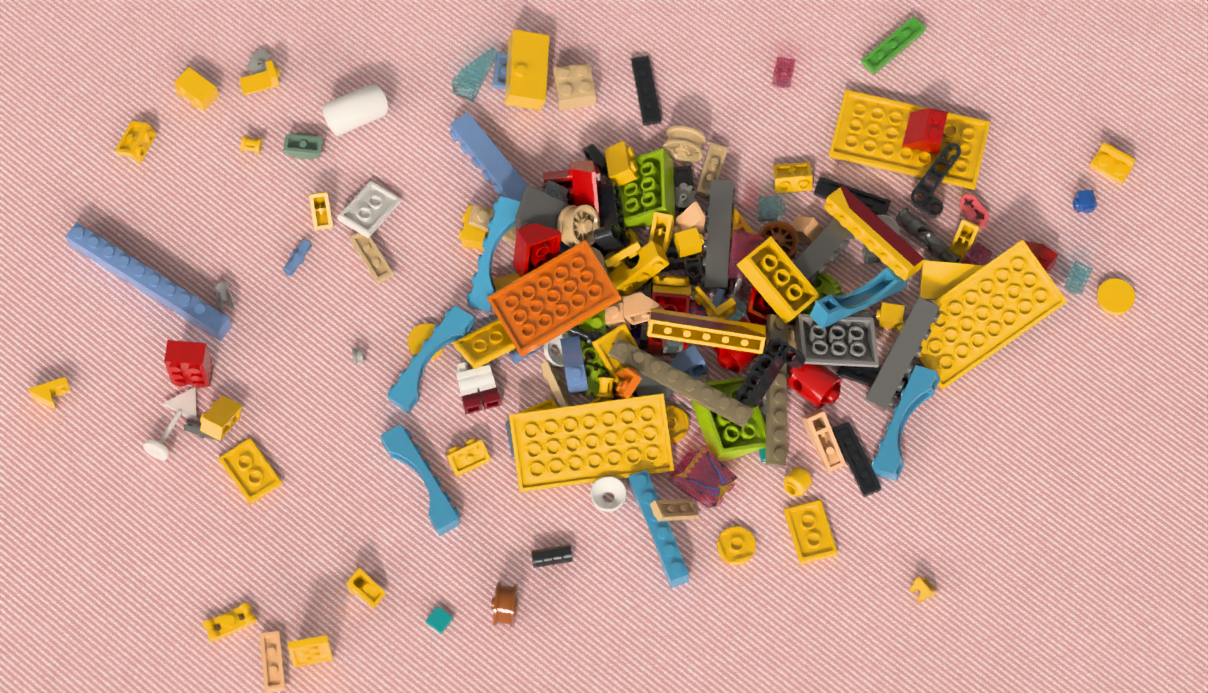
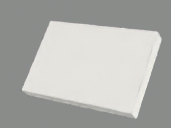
(369, 209)

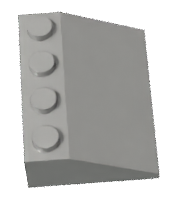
(841, 343)

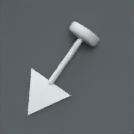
(182, 404)

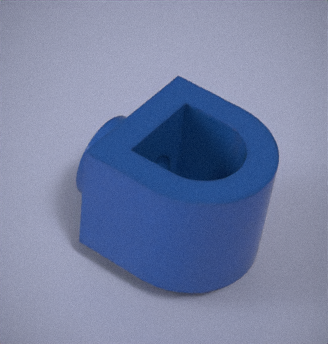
(1084, 201)

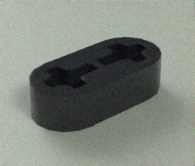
(593, 154)

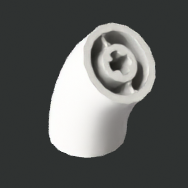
(355, 109)

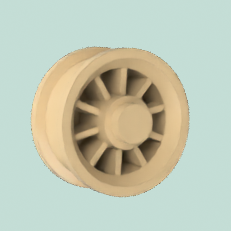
(684, 143)
(578, 224)

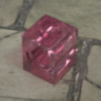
(786, 66)

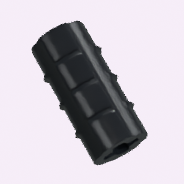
(551, 556)

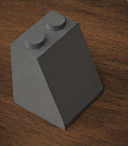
(538, 209)

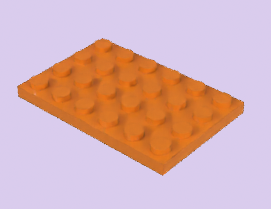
(553, 298)

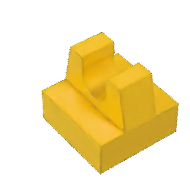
(925, 587)

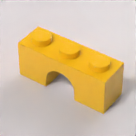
(651, 262)

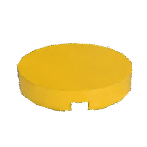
(674, 280)
(1115, 296)
(418, 336)
(677, 423)
(736, 545)

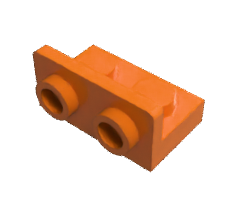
(627, 387)

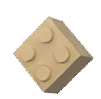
(574, 86)

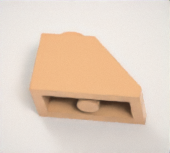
(691, 218)
(638, 307)
(615, 315)

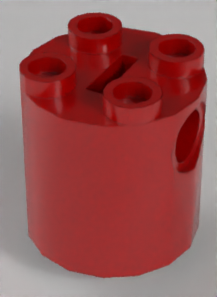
(734, 359)
(815, 384)

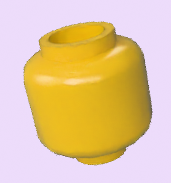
(797, 481)

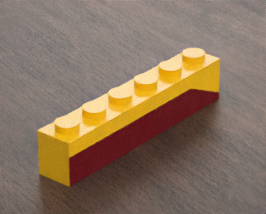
(873, 233)
(706, 330)

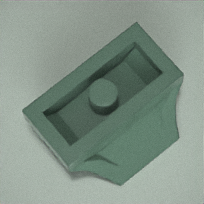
(303, 145)

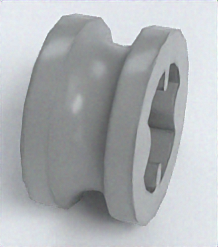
(357, 356)

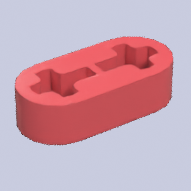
(976, 207)

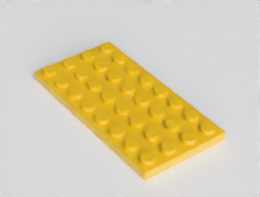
(873, 132)
(988, 313)
(591, 442)

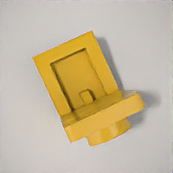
(261, 81)
(723, 311)

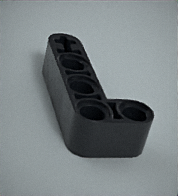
(938, 177)
(612, 231)
(688, 264)
(767, 375)

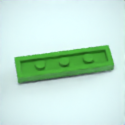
(893, 45)

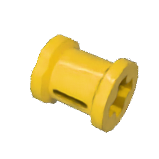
(251, 144)
(605, 387)

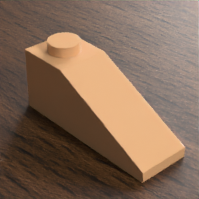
(823, 439)

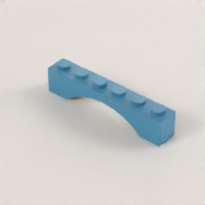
(499, 225)
(836, 307)
(453, 327)
(920, 387)
(399, 447)
(661, 533)

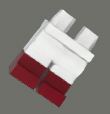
(477, 380)

